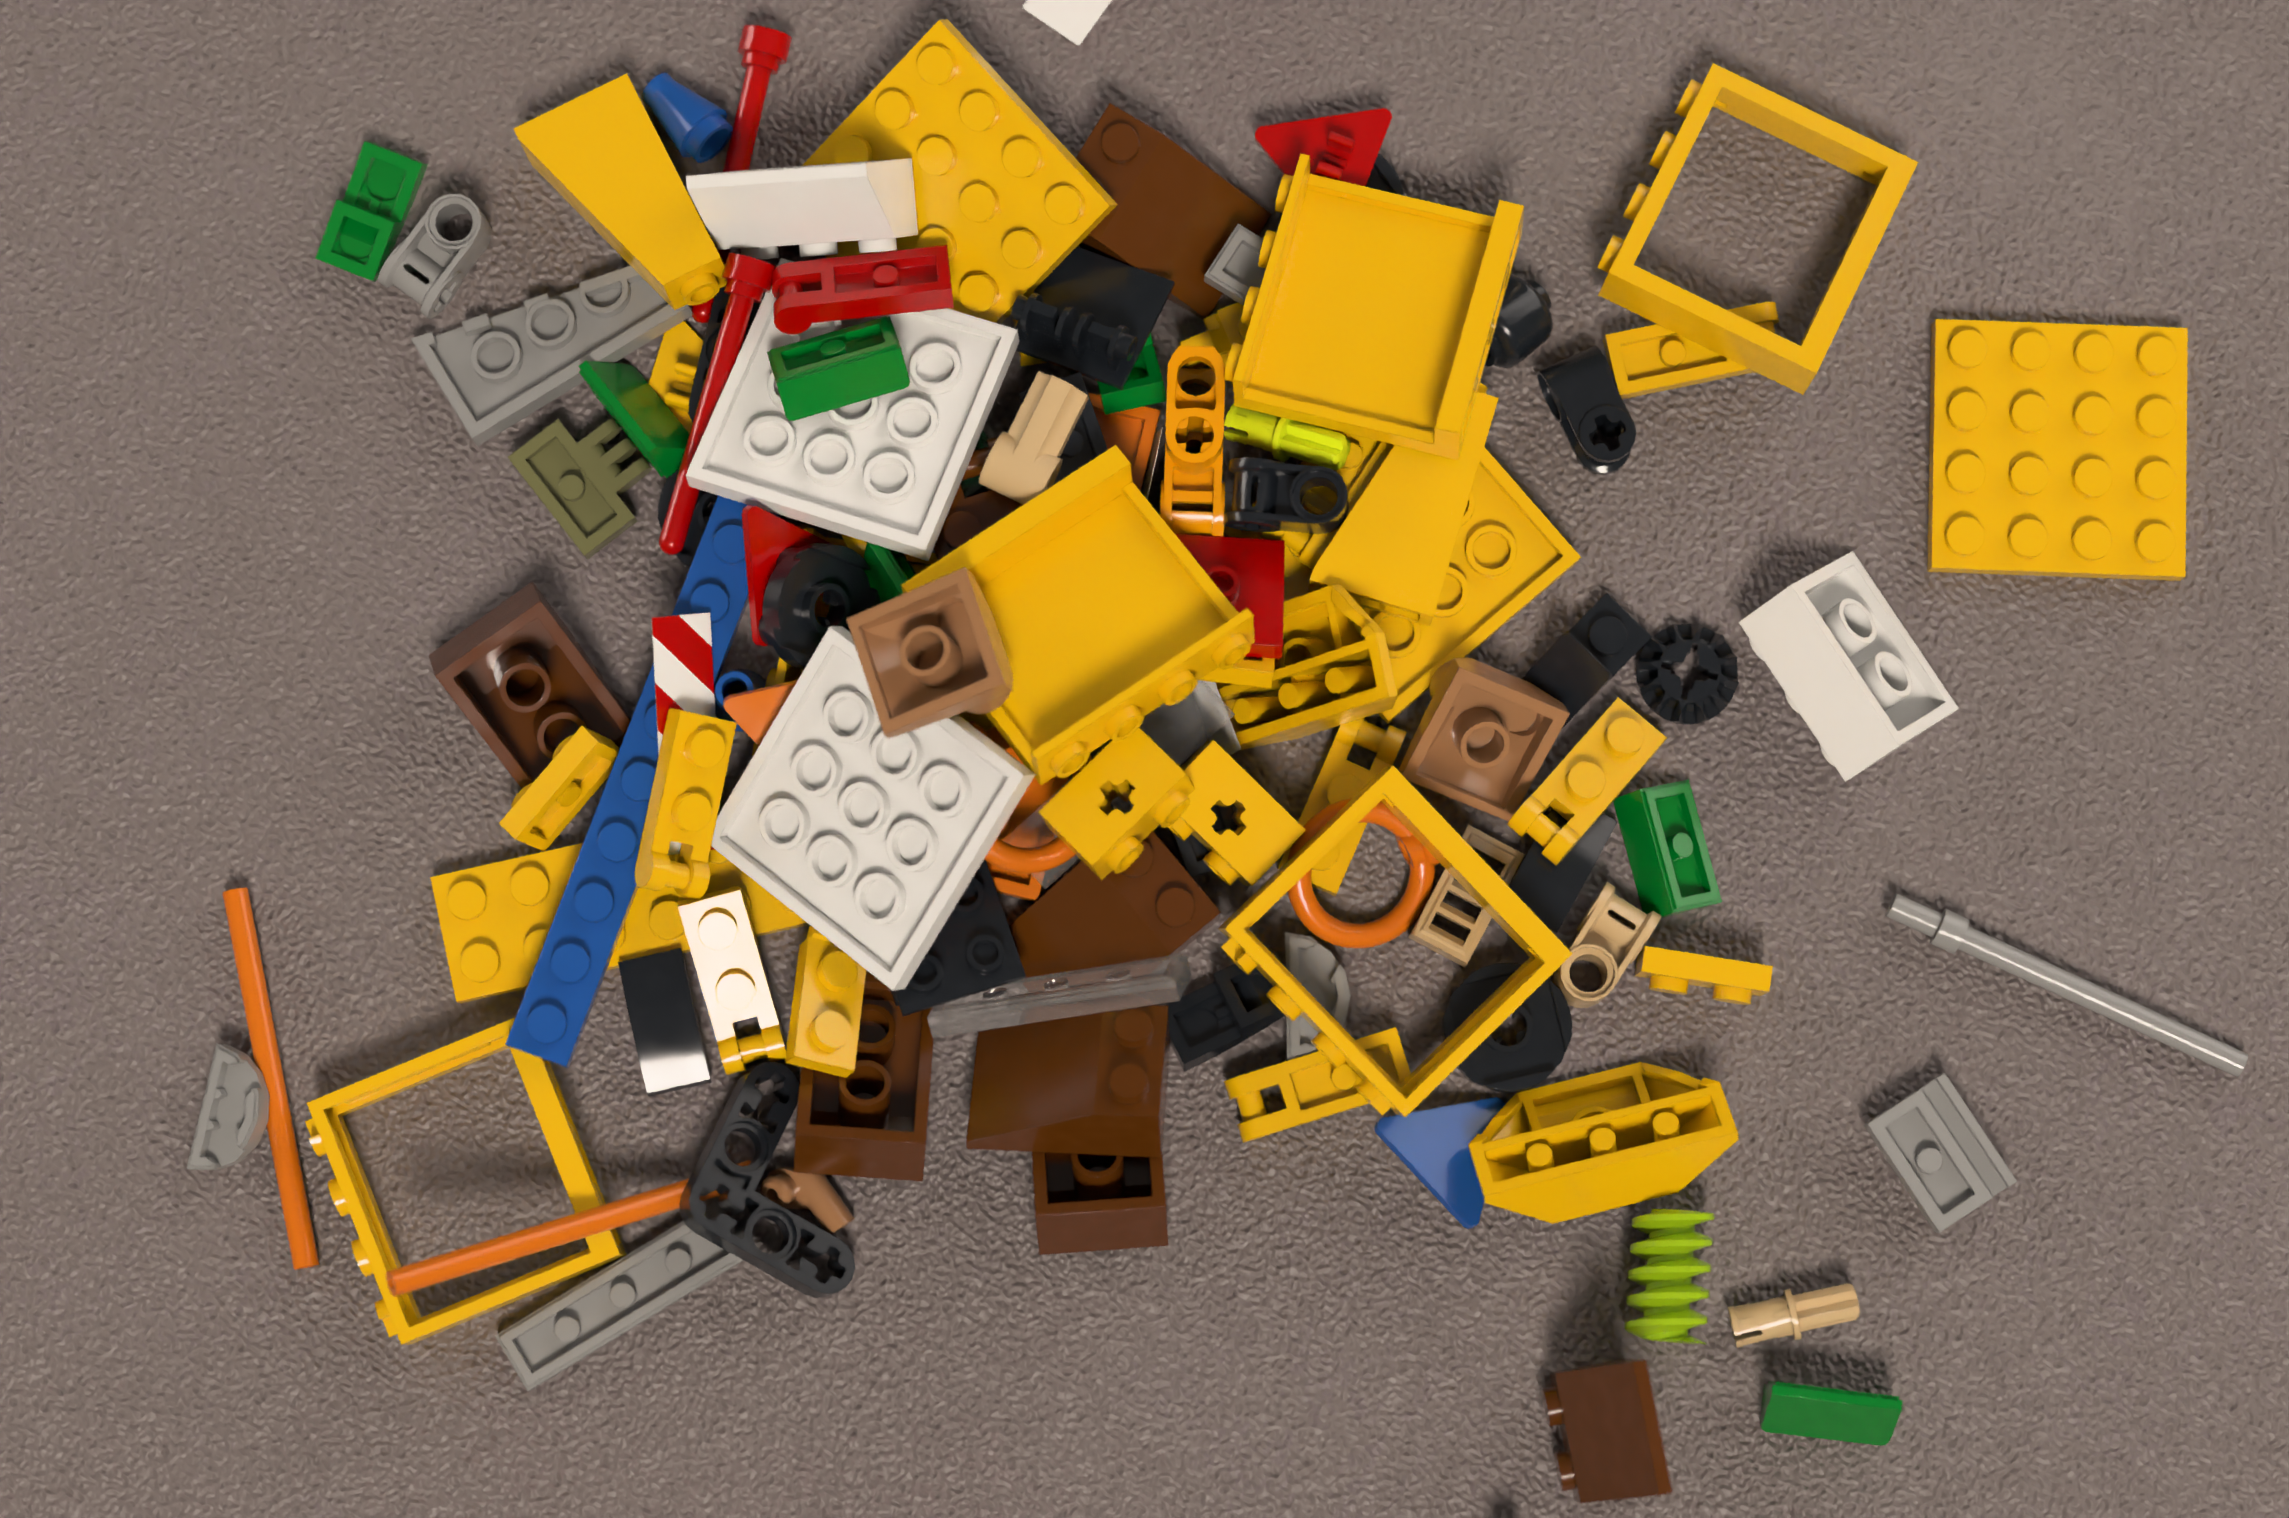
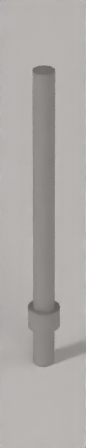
(1953, 932)

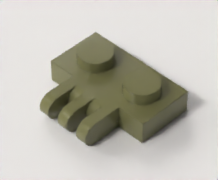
(582, 481)

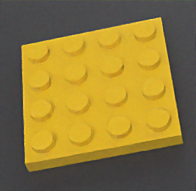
(982, 172)
(2058, 450)
(1497, 568)

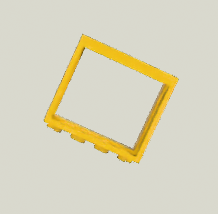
(1708, 323)
(1477, 878)
(354, 1195)

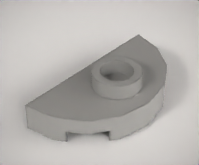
(1324, 979)
(231, 1111)

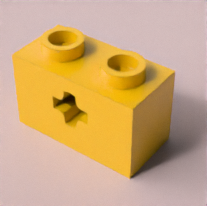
(1135, 772)
(1263, 823)

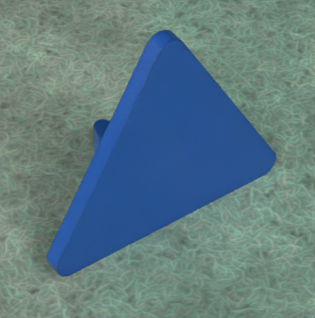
(1438, 1154)

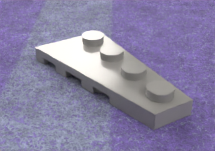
(529, 356)

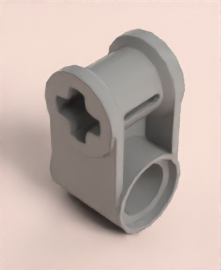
(434, 257)

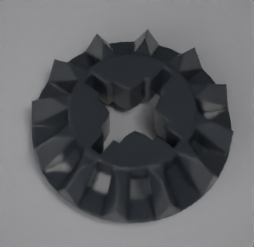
(1663, 690)

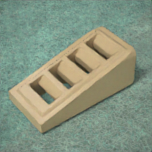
(1442, 941)

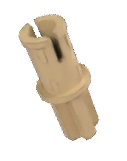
(1793, 1314)

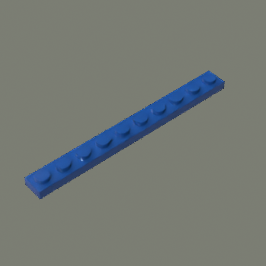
(603, 875)

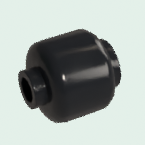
(1522, 323)

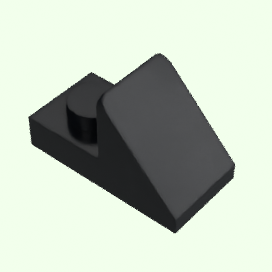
(1588, 655)

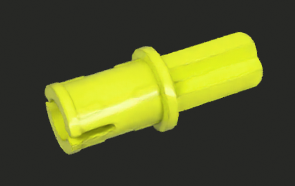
(1287, 438)

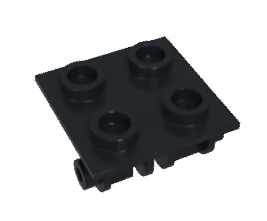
(1091, 316)
(968, 954)

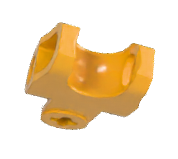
(1192, 483)

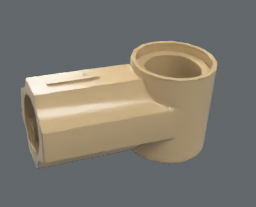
(1029, 455)

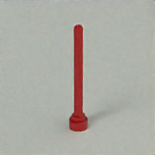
(762, 54)
(746, 283)

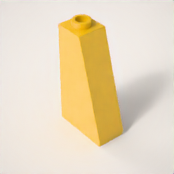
(623, 183)
(1406, 525)

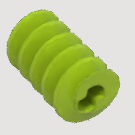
(1668, 1275)

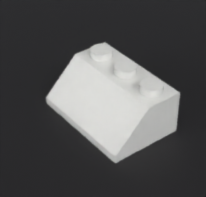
(808, 207)
(1847, 665)

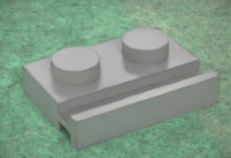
(1940, 1153)

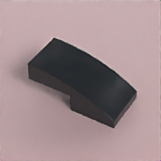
(1552, 888)
(1220, 1015)
(664, 1022)

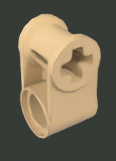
(1610, 939)

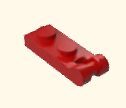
(860, 287)

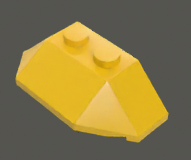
(1328, 673)
(1601, 1142)

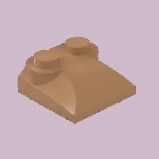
(932, 654)
(1482, 736)

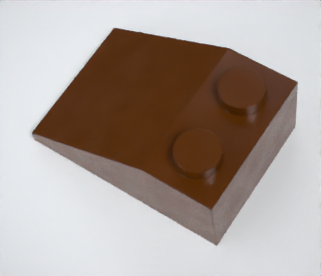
(1169, 207)
(526, 684)
(1124, 918)
(1073, 1085)
(879, 1113)
(1098, 1202)
(1607, 1431)

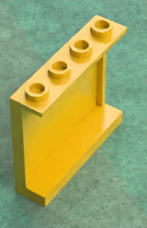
(1374, 312)
(1094, 615)

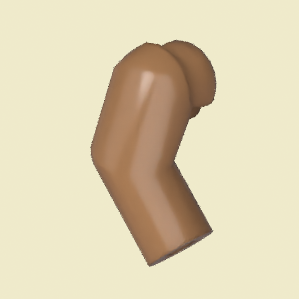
(807, 1192)

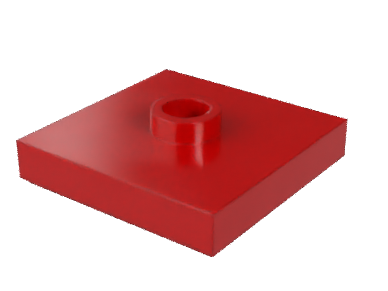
(1249, 577)

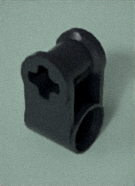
(1587, 399)
(1280, 497)

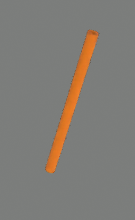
(268, 1060)
(538, 1238)

